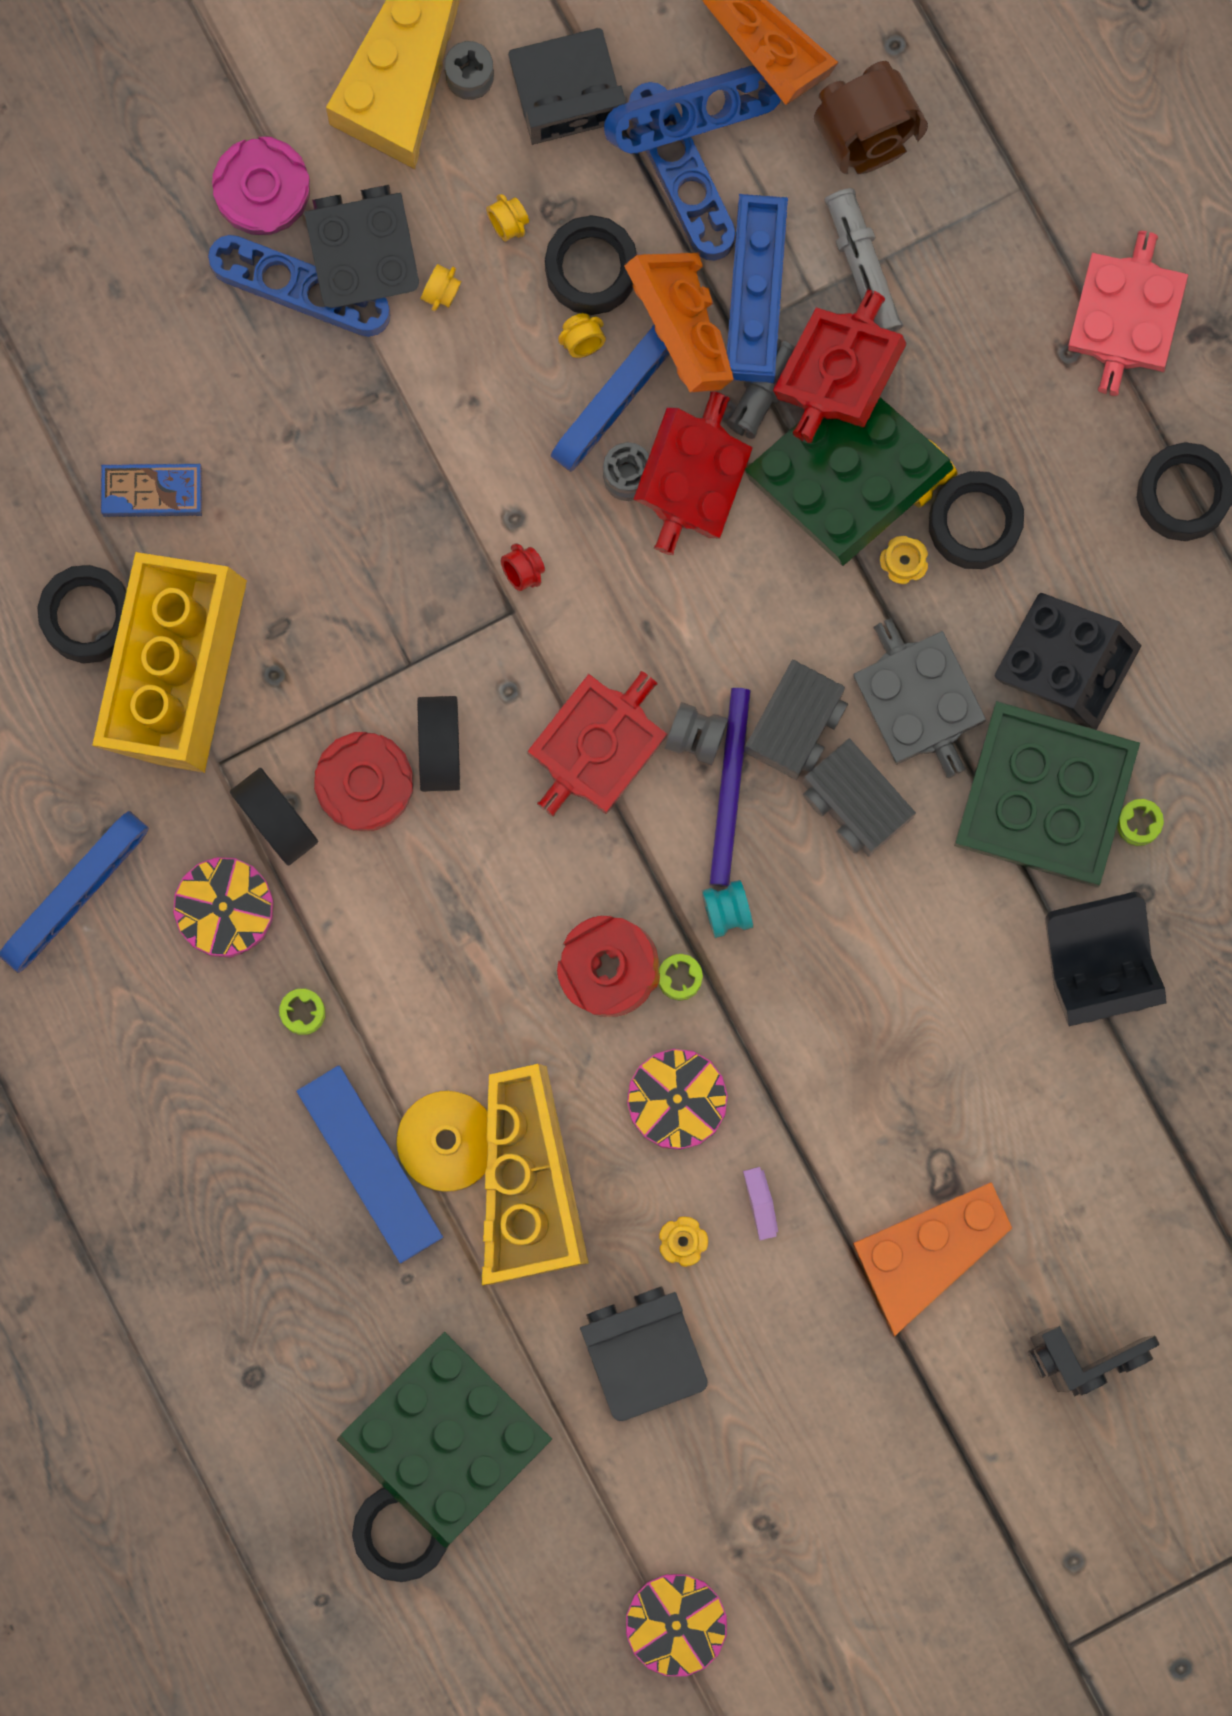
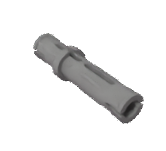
(857, 244)

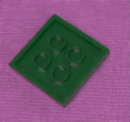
(850, 478)
(1047, 794)
(444, 1439)

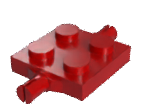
(839, 366)
(692, 473)
(597, 743)

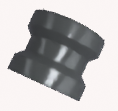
(469, 81)

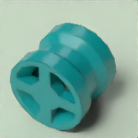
(727, 909)

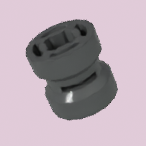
(624, 479)
(685, 729)

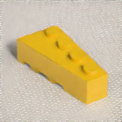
(394, 77)
(529, 1192)

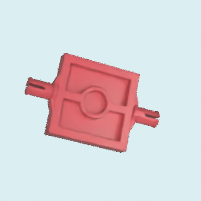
(1128, 312)

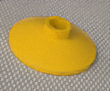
(418, 1146)

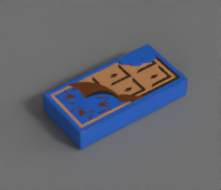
(151, 490)

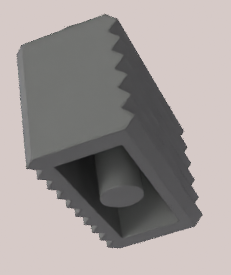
(795, 720)
(857, 799)

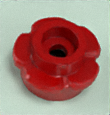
(523, 567)

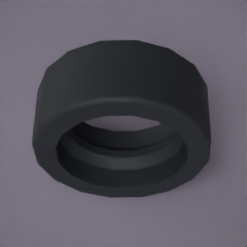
(569, 234)
(1188, 454)
(976, 482)
(49, 603)
(438, 743)
(274, 816)
(373, 1560)

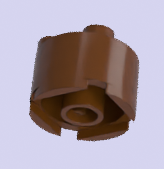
(869, 119)

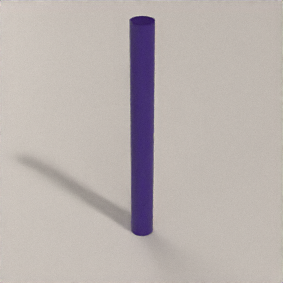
(730, 787)

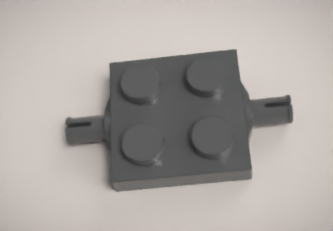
(919, 697)

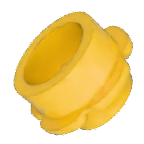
(507, 217)
(441, 287)
(582, 335)
(909, 547)
(684, 1255)

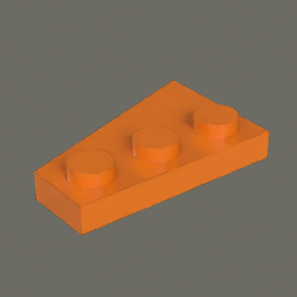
(774, 45)
(680, 316)
(929, 1252)

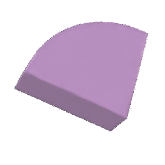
(761, 1203)

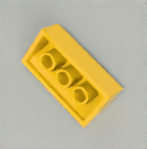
(170, 661)

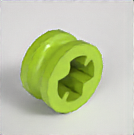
(1152, 830)
(695, 973)
(306, 997)

